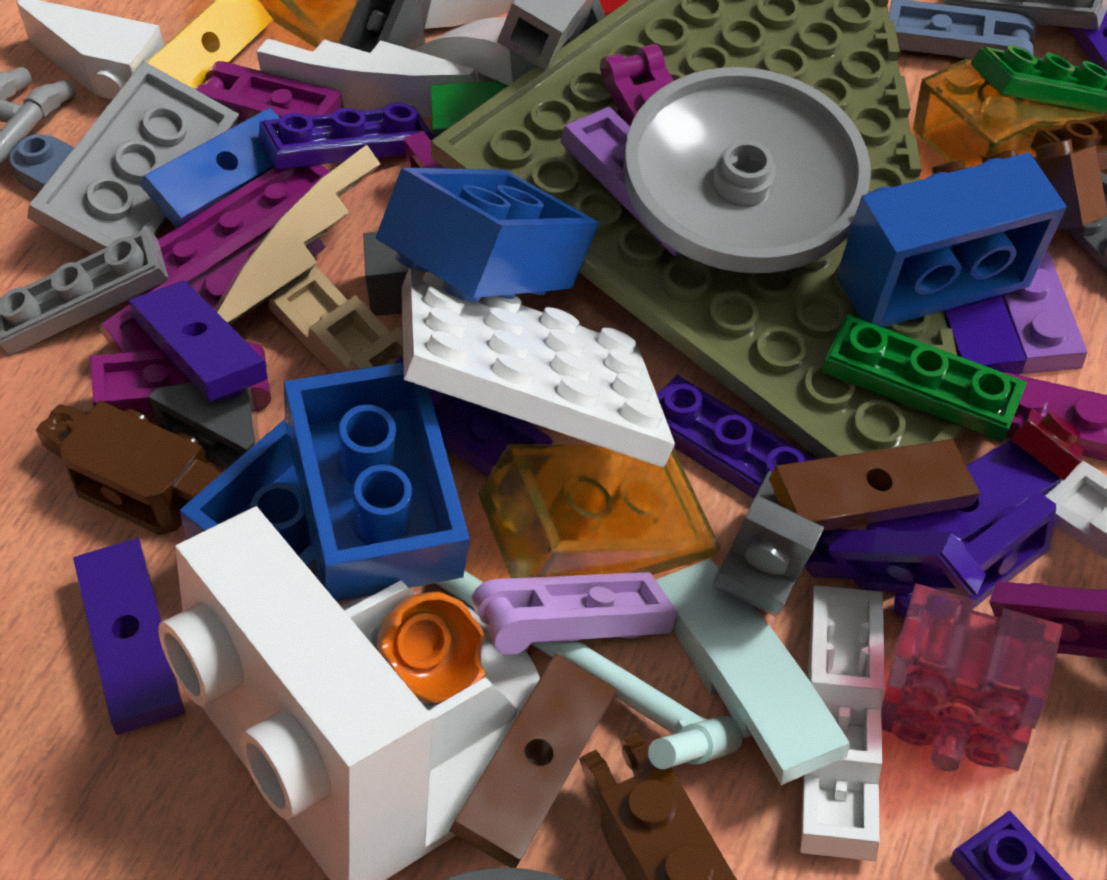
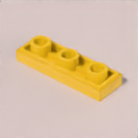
(210, 37)

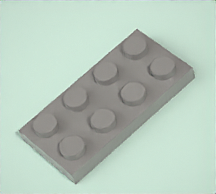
(98, 187)

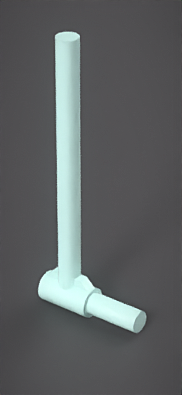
(693, 738)

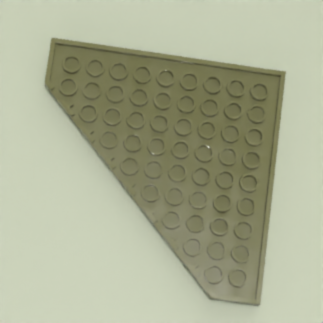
(747, 330)

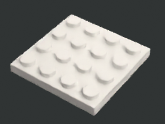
(533, 367)

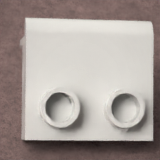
(320, 712)

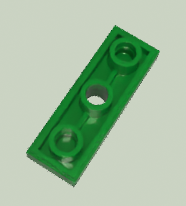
(1043, 80)
(924, 377)

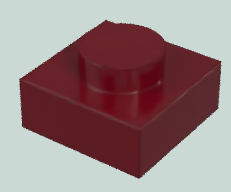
(1049, 441)

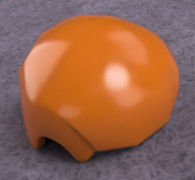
(433, 645)

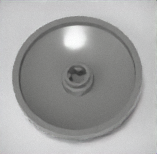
(745, 169)

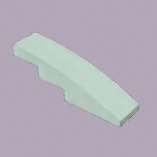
(753, 674)

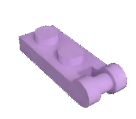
(572, 608)

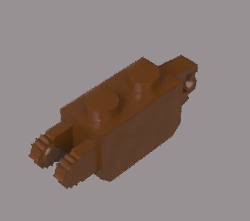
(128, 463)
(652, 820)

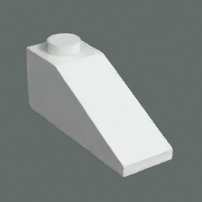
(90, 45)

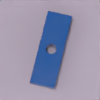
(209, 171)

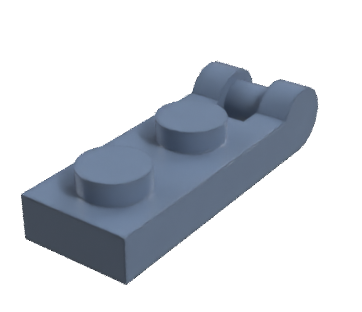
(958, 29)

